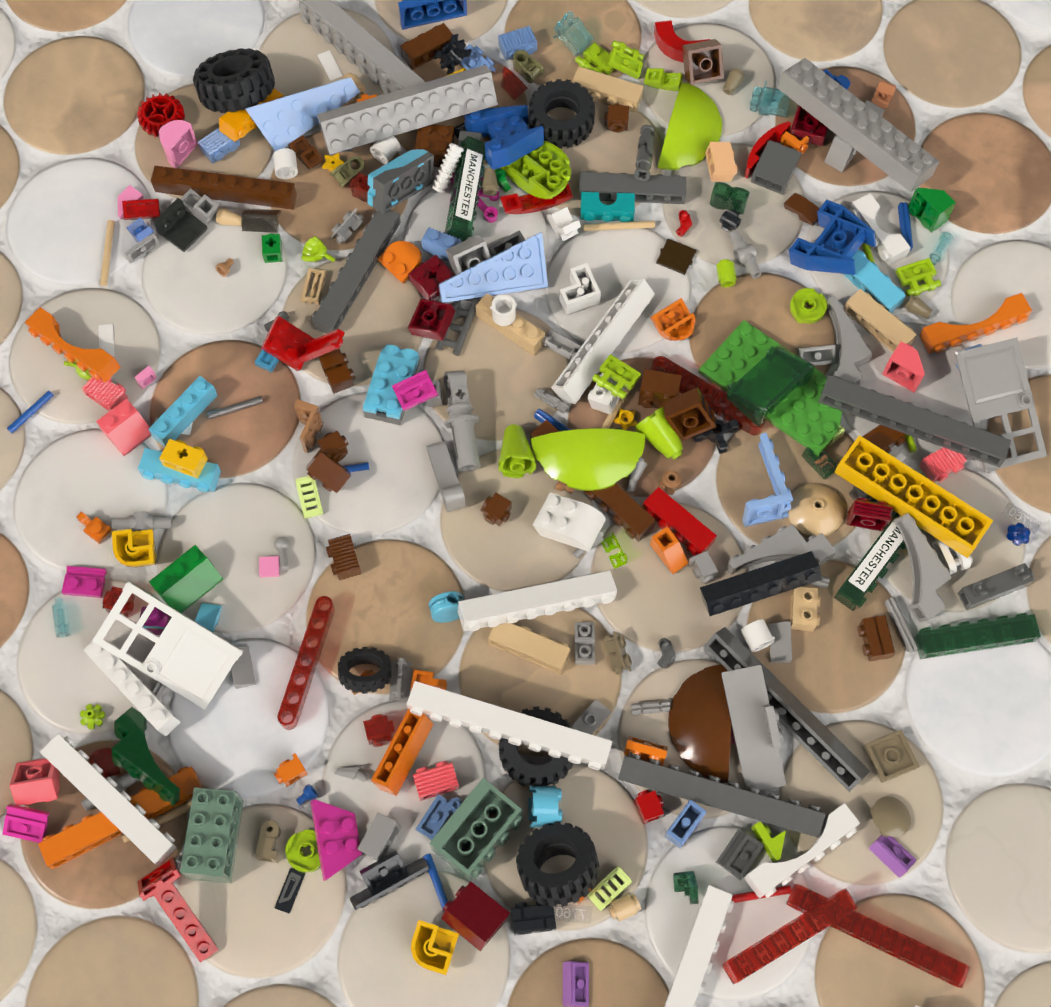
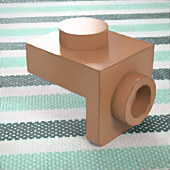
(883, 94)

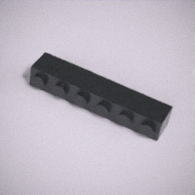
(761, 583)

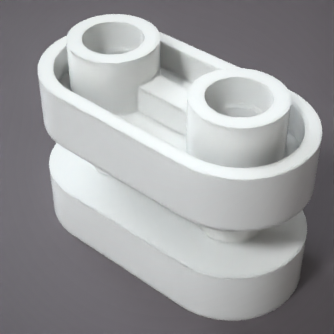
(950, 557)

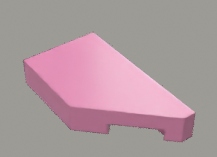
(128, 194)

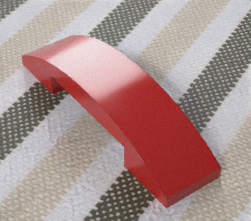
(774, 134)
(529, 204)

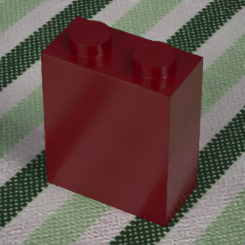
(474, 915)

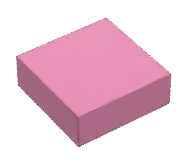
(145, 377)
(269, 566)

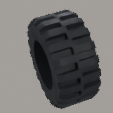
(564, 95)
(534, 774)
(563, 886)

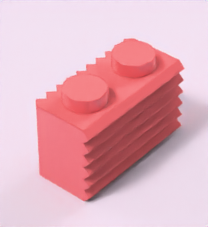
(105, 394)
(941, 463)
(435, 780)

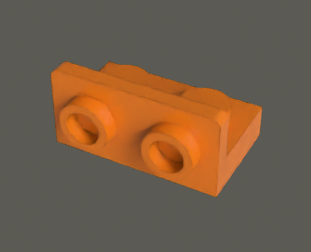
(646, 749)

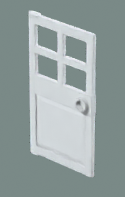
(184, 656)

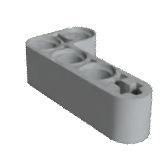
(446, 477)

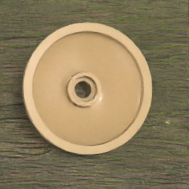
(814, 520)

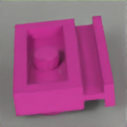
(414, 390)
(84, 582)
(25, 823)

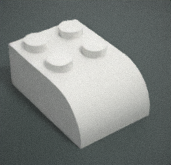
(569, 521)

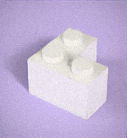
(583, 291)

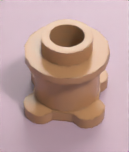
(670, 486)

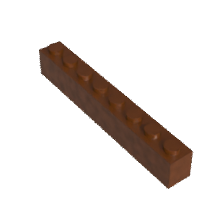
(224, 187)
(613, 501)

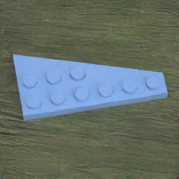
(295, 114)
(509, 271)

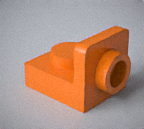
(792, 142)

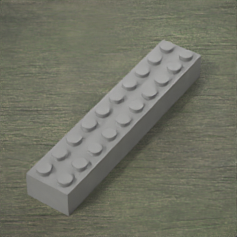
(358, 45)
(407, 109)
(858, 124)

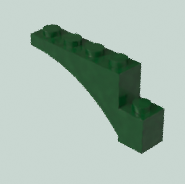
(134, 756)

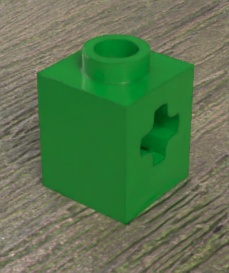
(272, 248)

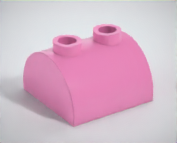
(177, 141)

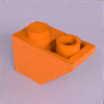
(669, 550)

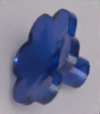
(1018, 534)

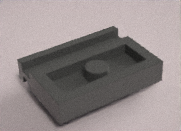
(740, 854)

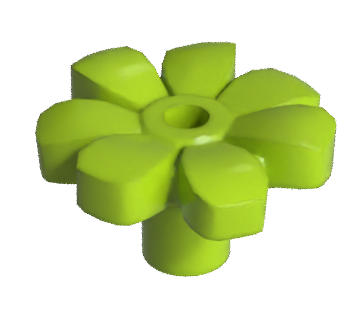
(92, 716)

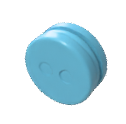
(445, 606)

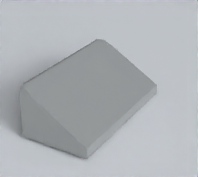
(141, 248)
(818, 354)
(782, 647)
(242, 670)

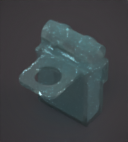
(573, 33)
(769, 101)

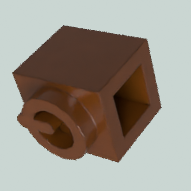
(617, 118)
(334, 445)
(496, 509)

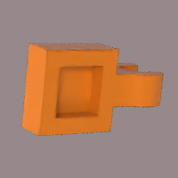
(94, 528)
(428, 678)

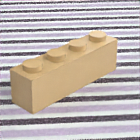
(609, 89)
(878, 321)
(520, 331)
(530, 646)

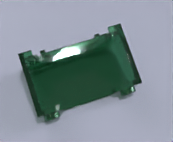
(769, 383)

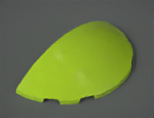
(690, 129)
(541, 172)
(589, 456)

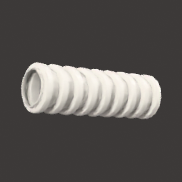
(447, 168)

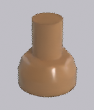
(224, 267)
(562, 486)

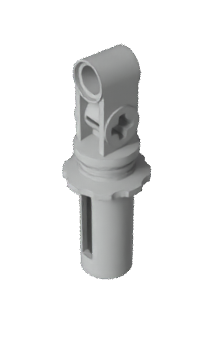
(461, 420)

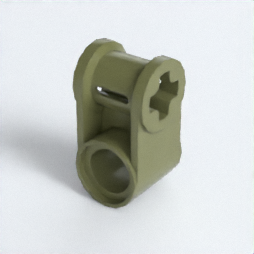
(528, 68)
(345, 173)

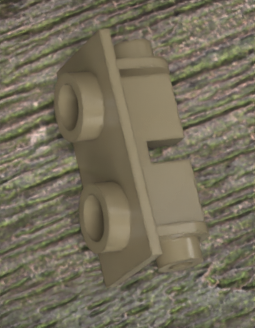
(622, 659)

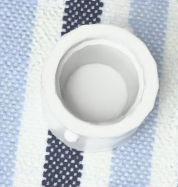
(385, 149)
(285, 163)
(503, 310)
(757, 635)

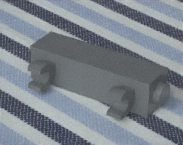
(996, 586)

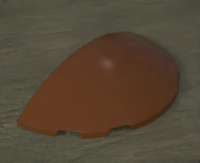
(702, 723)

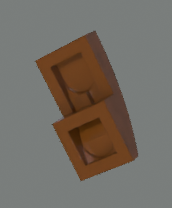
(305, 152)
(803, 207)

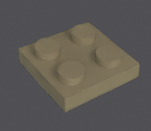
(891, 756)

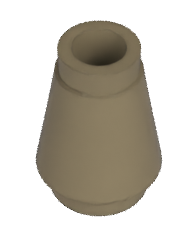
(733, 81)
(489, 182)
(917, 307)

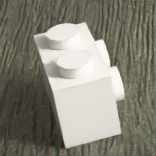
(601, 398)

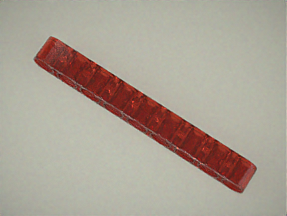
(887, 940)

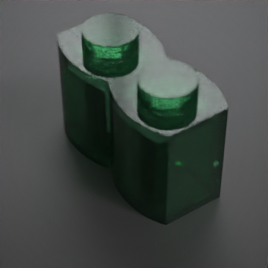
(729, 197)

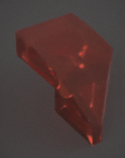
(512, 84)

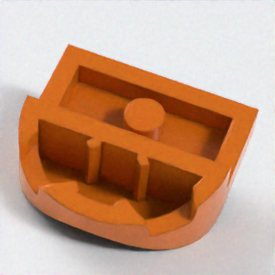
(401, 259)
(674, 321)

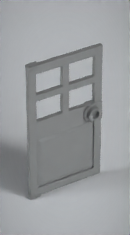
(998, 385)

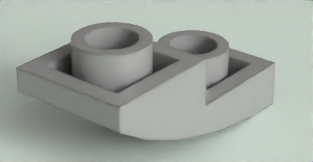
(584, 643)

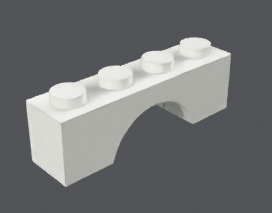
(890, 246)

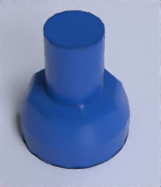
(308, 793)

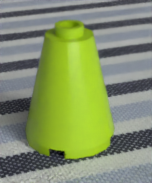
(661, 434)
(515, 454)

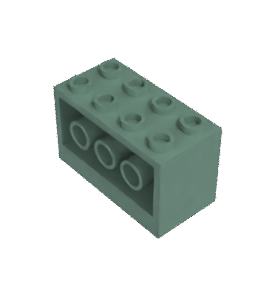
(474, 816)
(212, 835)

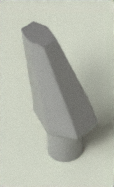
(352, 773)

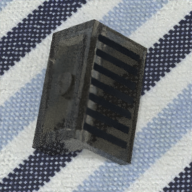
(260, 220)

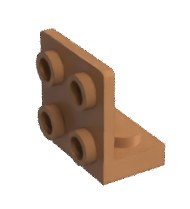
(310, 417)

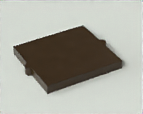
(676, 256)

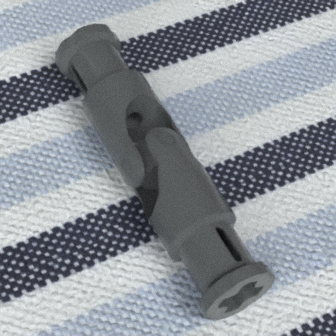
(644, 153)

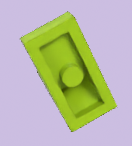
(772, 846)

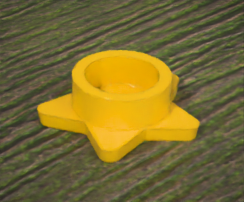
(329, 159)
(626, 414)

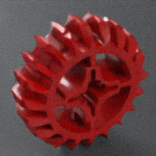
(158, 112)

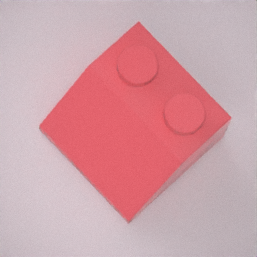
(905, 367)
(124, 427)
(35, 782)

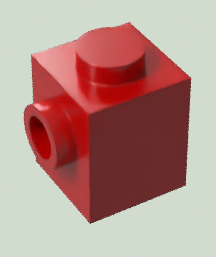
(649, 806)

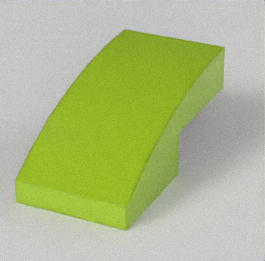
(659, 79)

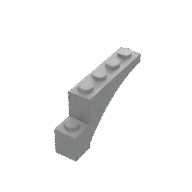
(851, 347)
(782, 546)
(927, 570)

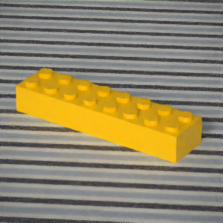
(912, 493)

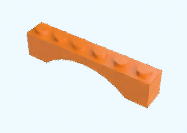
(943, 335)
(96, 361)

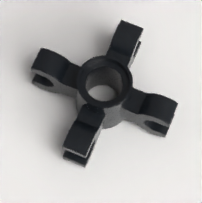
(452, 54)
(718, 438)

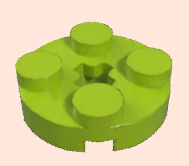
(813, 298)
(295, 855)

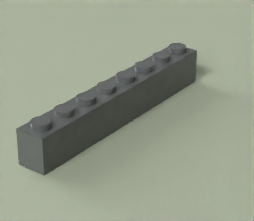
(356, 271)

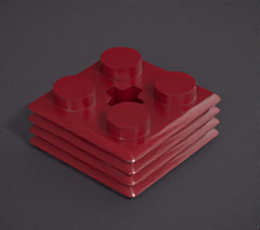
(807, 125)
(423, 277)
(431, 319)
(869, 515)

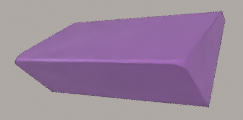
(892, 855)
(576, 984)

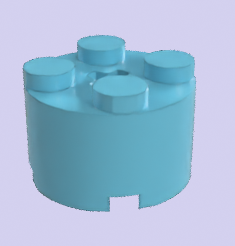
(544, 806)

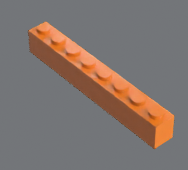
(98, 829)

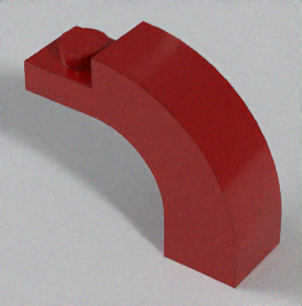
(669, 42)

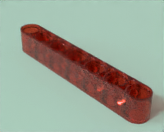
(716, 398)
(306, 671)
(789, 936)

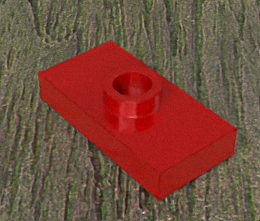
(141, 209)

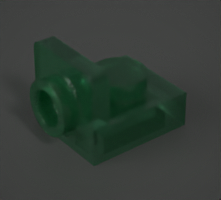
(686, 882)

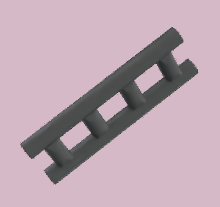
(463, 330)

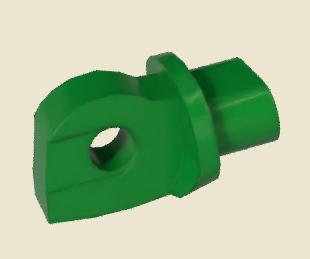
(501, 180)

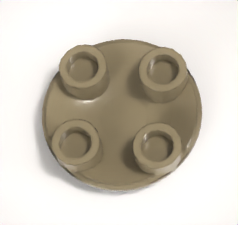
(891, 817)

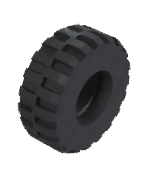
(234, 80)

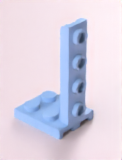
(774, 506)

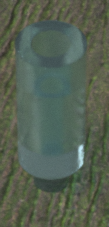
(940, 247)
(60, 618)

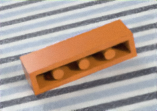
(402, 752)

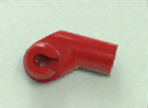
(685, 223)

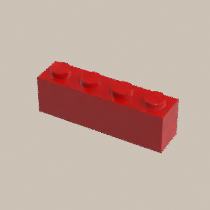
(681, 523)

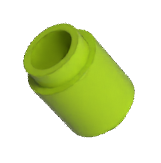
(726, 273)

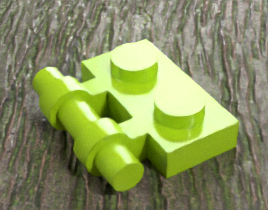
(596, 56)
(625, 59)
(916, 272)
(619, 372)

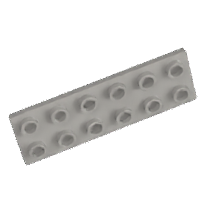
(754, 728)

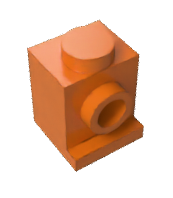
(290, 771)

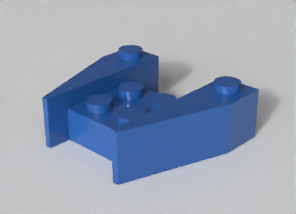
(508, 133)
(836, 244)

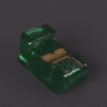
(822, 465)

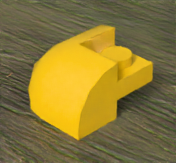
(134, 547)
(433, 947)

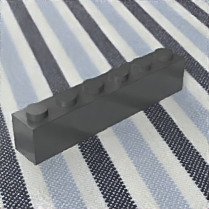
(654, 190)

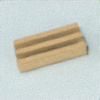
(310, 299)

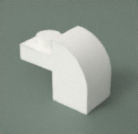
(563, 224)

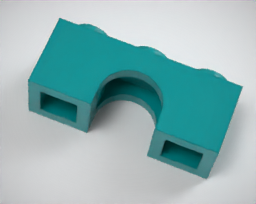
(621, 210)

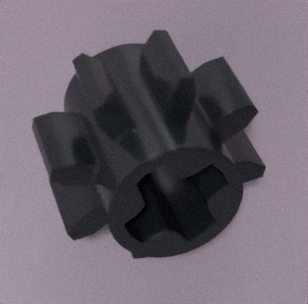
(730, 220)

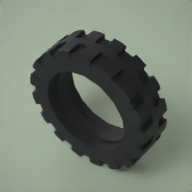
(364, 683)

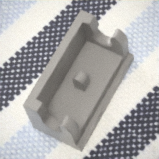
(379, 837)

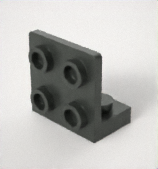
(179, 226)

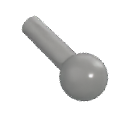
(282, 544)

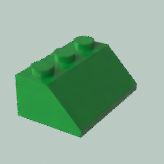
(186, 580)

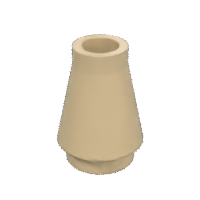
(228, 218)

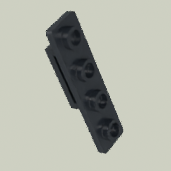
(385, 876)

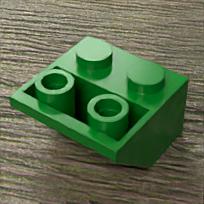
(931, 207)

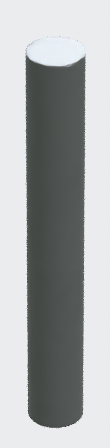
(235, 407)

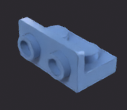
(476, 59)

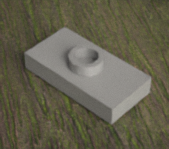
(591, 718)

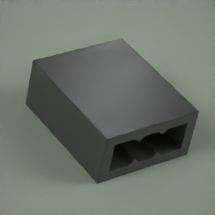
(776, 167)

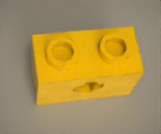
(192, 461)

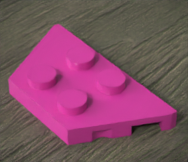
(335, 837)

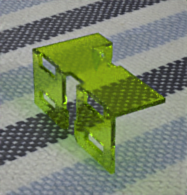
(617, 557)

